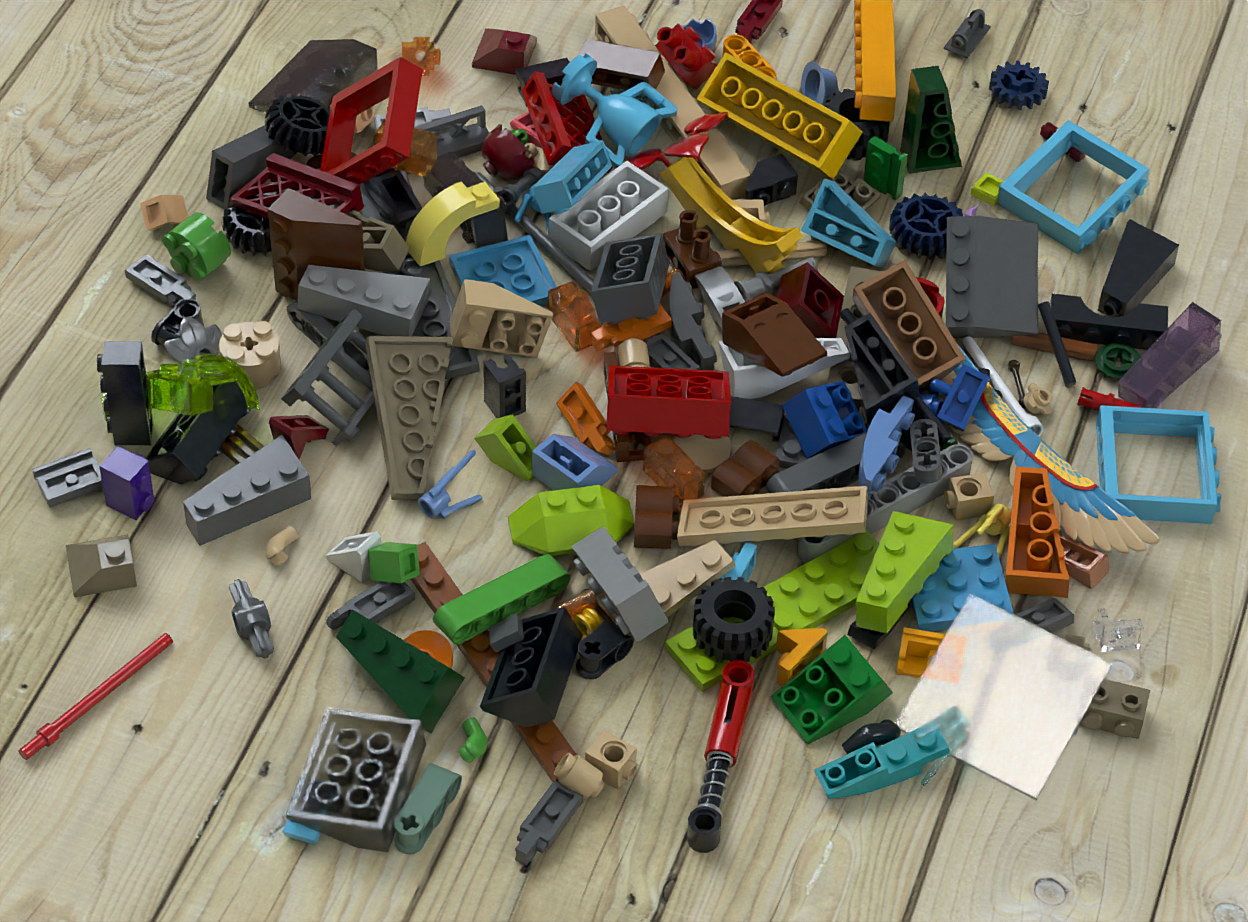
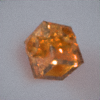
(422, 44)

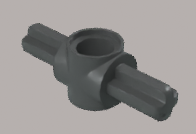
(251, 618)

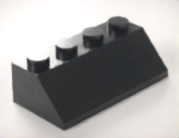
(196, 439)
(535, 671)

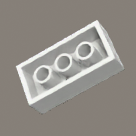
(609, 211)

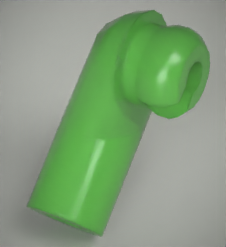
(476, 742)

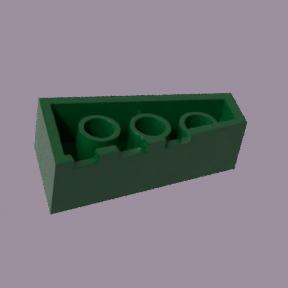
(928, 123)
(408, 675)

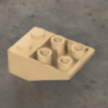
(497, 320)

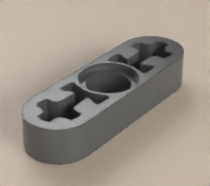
(932, 458)

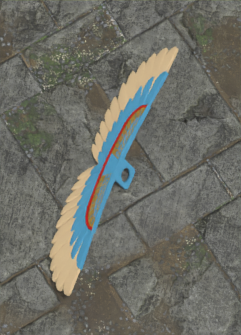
(1079, 503)

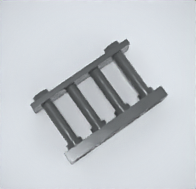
(318, 370)

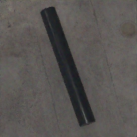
(1057, 343)

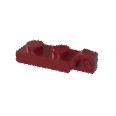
(757, 18)

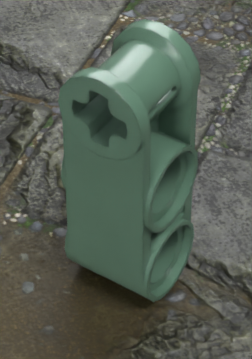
(425, 807)

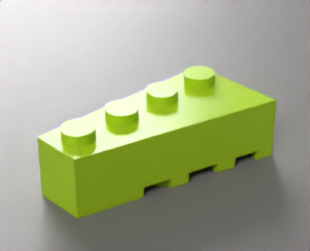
(901, 564)

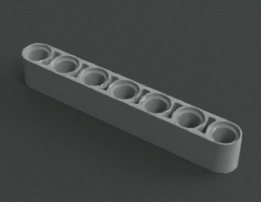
(897, 494)

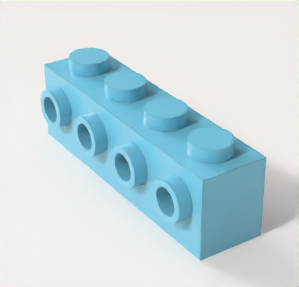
(571, 177)

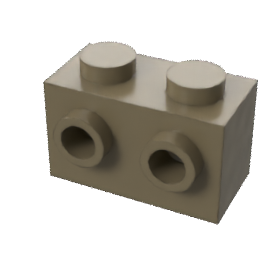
(1117, 709)

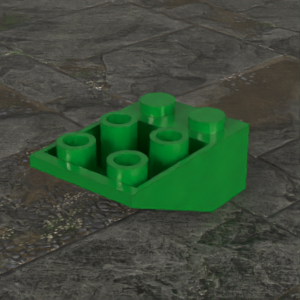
(831, 691)

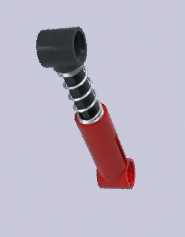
(721, 754)

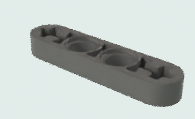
(319, 329)

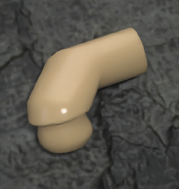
(278, 543)

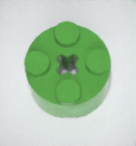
(196, 246)

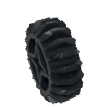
(298, 123)
(245, 230)

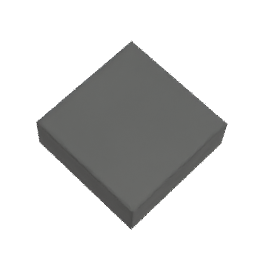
(506, 633)

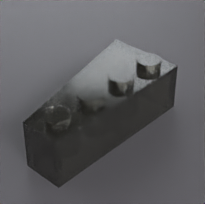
(481, 229)

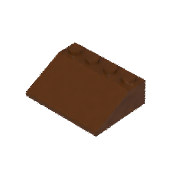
(310, 234)

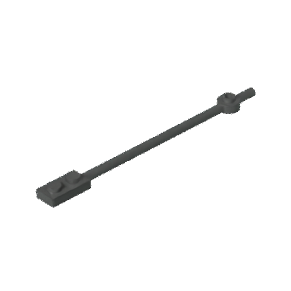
(661, 349)

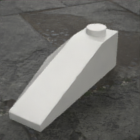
(753, 380)

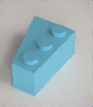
(845, 225)

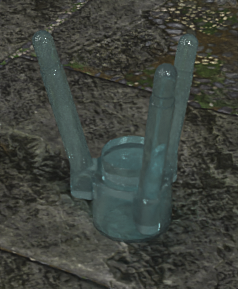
(951, 724)

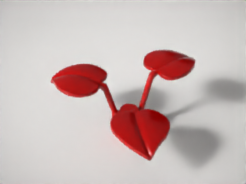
(689, 147)

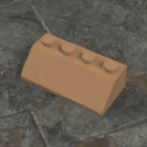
(910, 323)

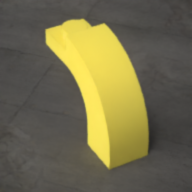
(442, 215)

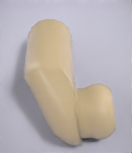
(538, 156)

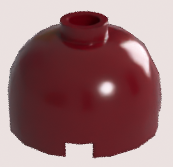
(505, 155)

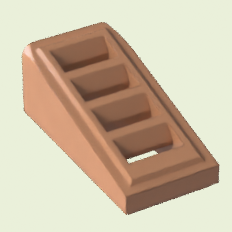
(1092, 569)

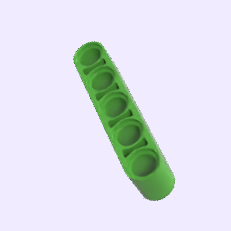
(501, 598)

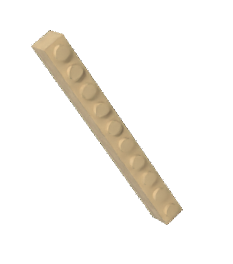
(716, 158)

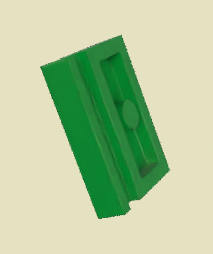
(885, 168)

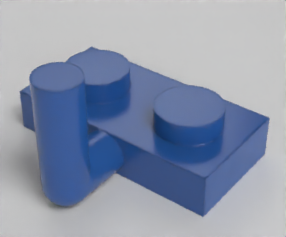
(960, 397)

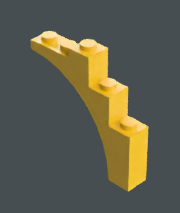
(734, 227)

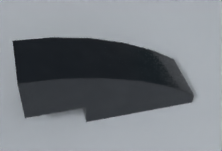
(394, 195)

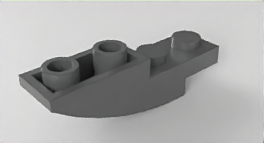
(686, 324)

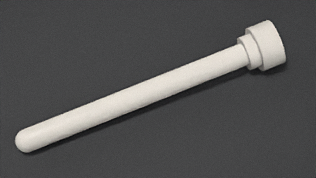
(996, 382)

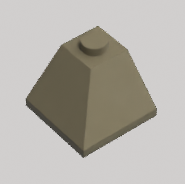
(101, 565)

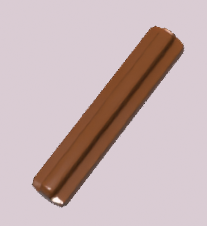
(1073, 347)

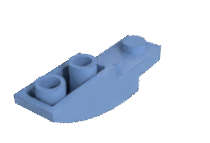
(882, 443)

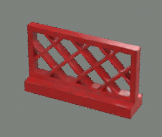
(550, 125)

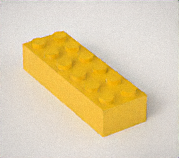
(780, 115)

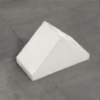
(352, 554)

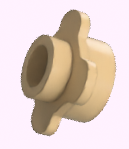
(1038, 400)

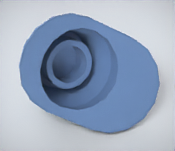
(818, 82)

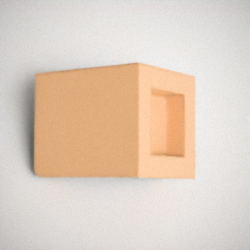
(163, 211)

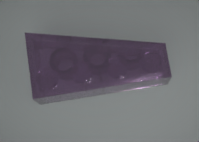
(1172, 358)

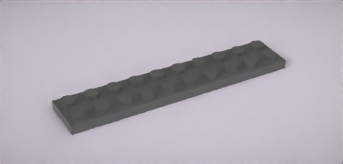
(441, 301)

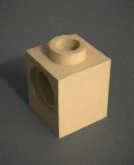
(969, 496)
(608, 748)

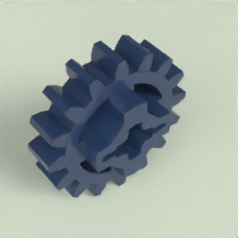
(1018, 85)

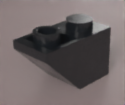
(772, 180)

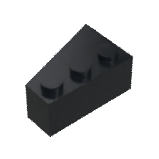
(878, 367)

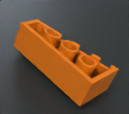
(1034, 544)

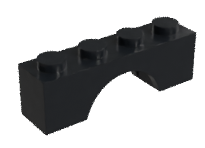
(1135, 329)

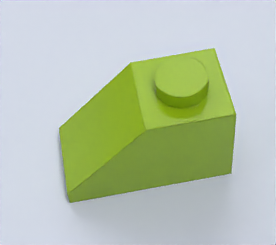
(508, 446)

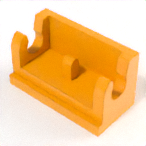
(916, 650)

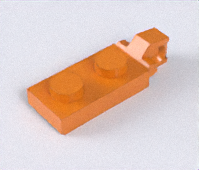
(636, 328)
(586, 419)

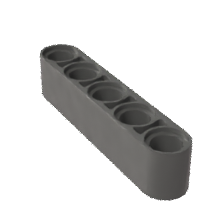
(826, 470)

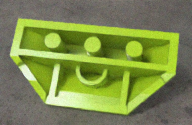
(564, 517)

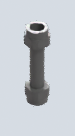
(511, 193)

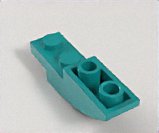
(881, 766)

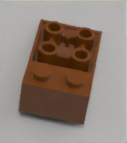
(770, 335)

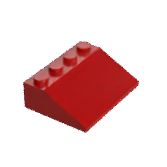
(668, 401)

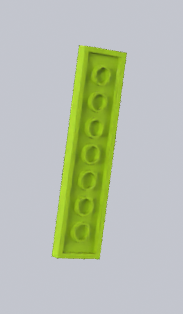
(800, 599)

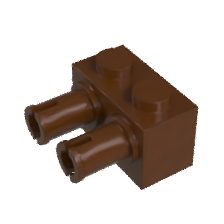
(690, 248)

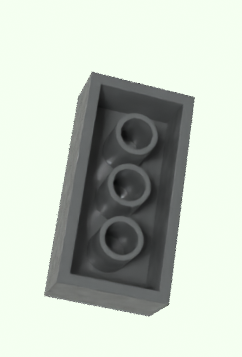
(630, 279)

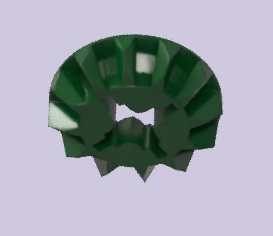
(1109, 353)

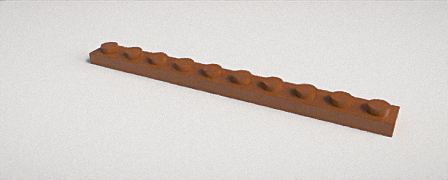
(437, 589)

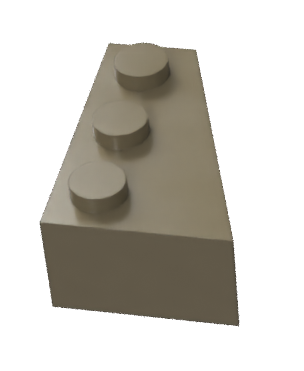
(382, 243)

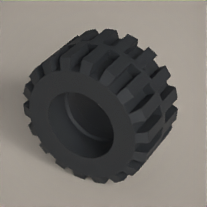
(844, 105)
(736, 600)

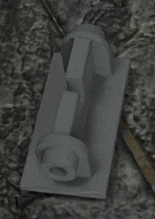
(968, 34)

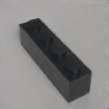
(126, 392)

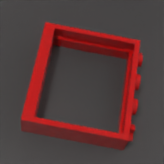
(398, 81)

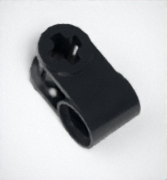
(169, 326)
(602, 650)

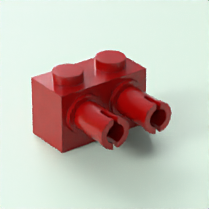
(686, 55)

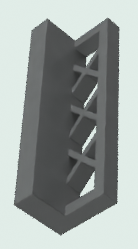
(460, 139)

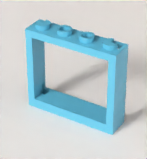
(1069, 135)
(1164, 423)

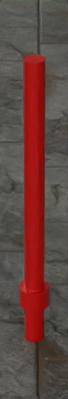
(50, 732)

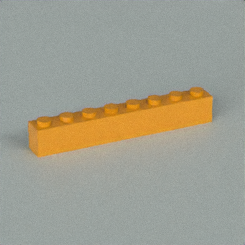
(874, 59)

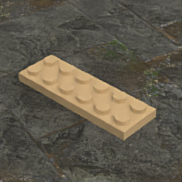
(773, 516)

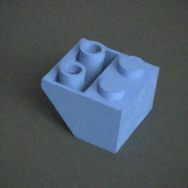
(568, 464)

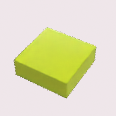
(987, 189)

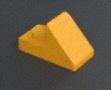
(798, 650)

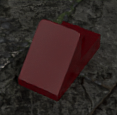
(297, 430)

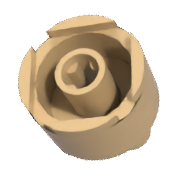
(254, 349)

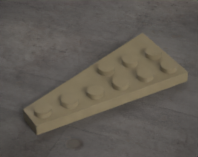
(408, 397)

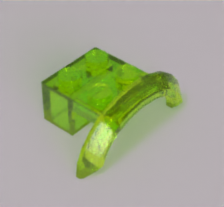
(189, 386)

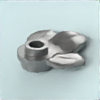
(193, 340)

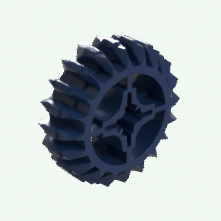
(921, 224)

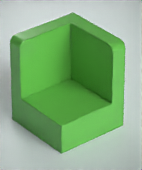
(394, 562)

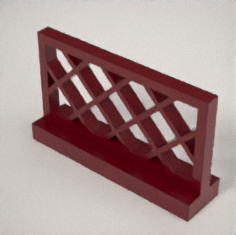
(301, 178)

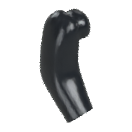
(878, 733)

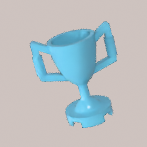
(623, 117)

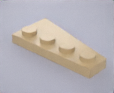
(684, 576)

